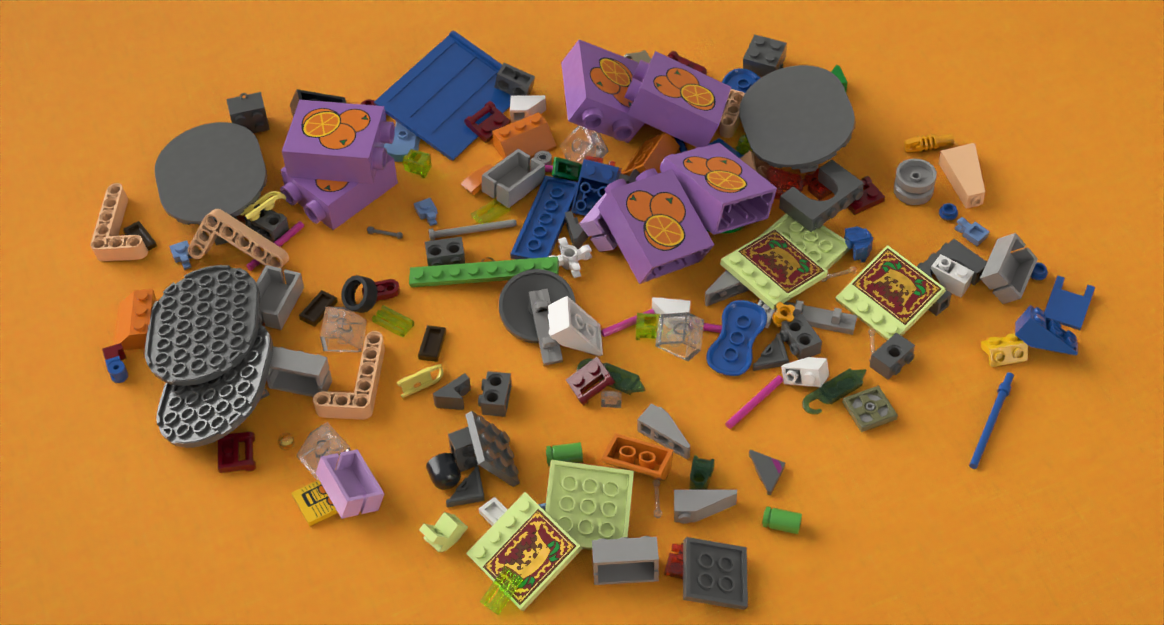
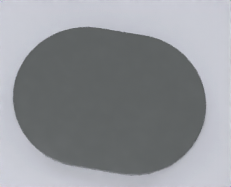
(797, 117)
(210, 170)
(203, 325)
(213, 409)

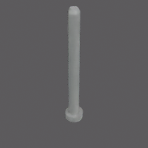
(471, 229)

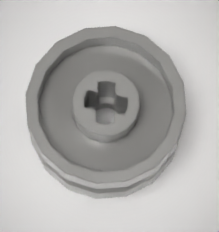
(915, 181)

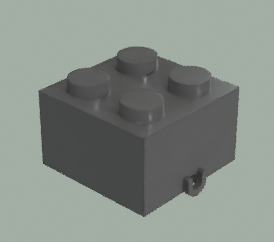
(764, 55)
(249, 112)

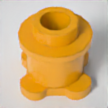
(783, 313)

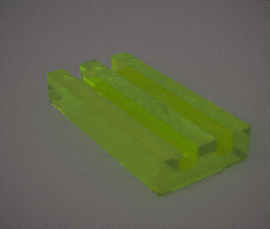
(492, 214)
(395, 318)
(507, 595)

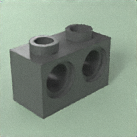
(514, 81)
(269, 224)
(445, 251)
(801, 337)
(495, 394)
(462, 449)

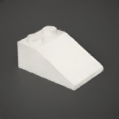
(574, 327)

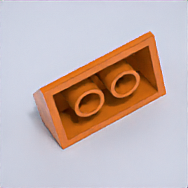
(527, 134)
(652, 153)
(134, 319)
(638, 457)

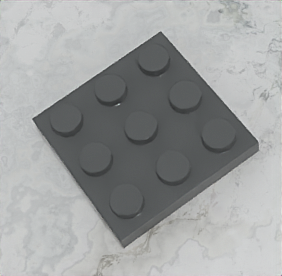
(492, 449)
(715, 573)

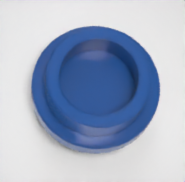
(948, 211)
(1039, 272)

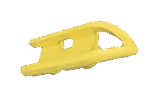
(264, 202)
(422, 376)

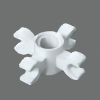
(570, 256)

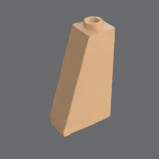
(964, 173)

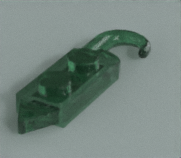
(625, 380)
(835, 389)

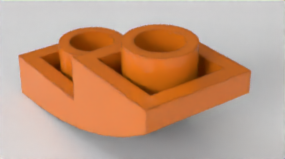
(474, 182)

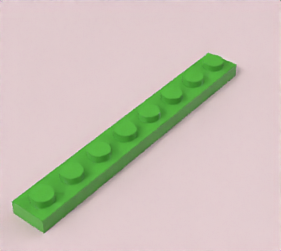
(478, 271)

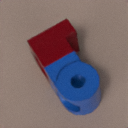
(116, 368)

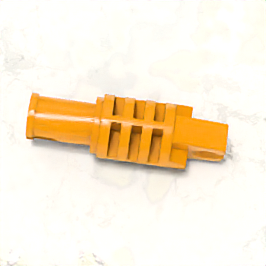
(928, 142)

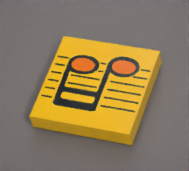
(314, 503)

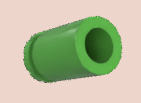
(565, 452)
(782, 520)

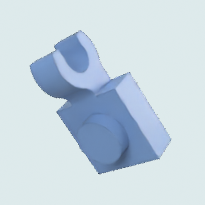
(427, 210)
(972, 232)
(180, 253)

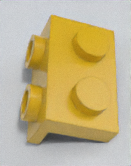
(1005, 350)

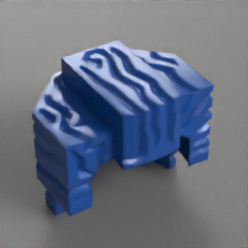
(860, 241)

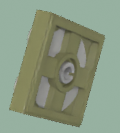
(869, 408)

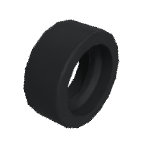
(348, 294)

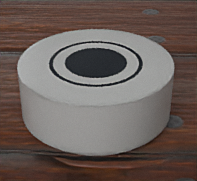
(544, 157)

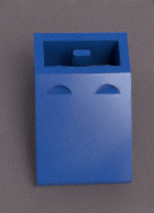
(592, 184)
(1044, 333)

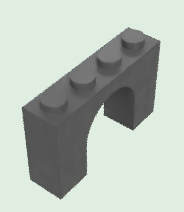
(814, 213)
(962, 255)

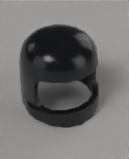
(443, 471)

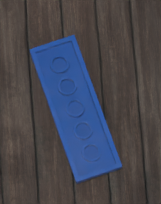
(545, 219)

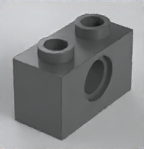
(892, 356)

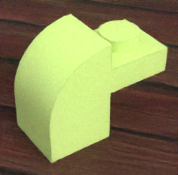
(445, 532)

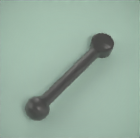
(371, 230)

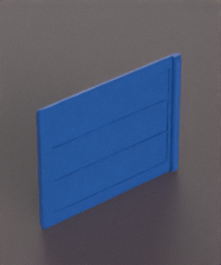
(443, 91)

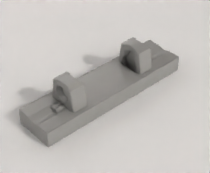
(825, 319)
(549, 348)

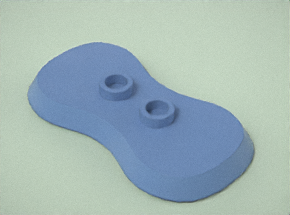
(402, 143)

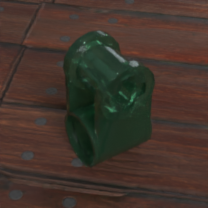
(701, 473)

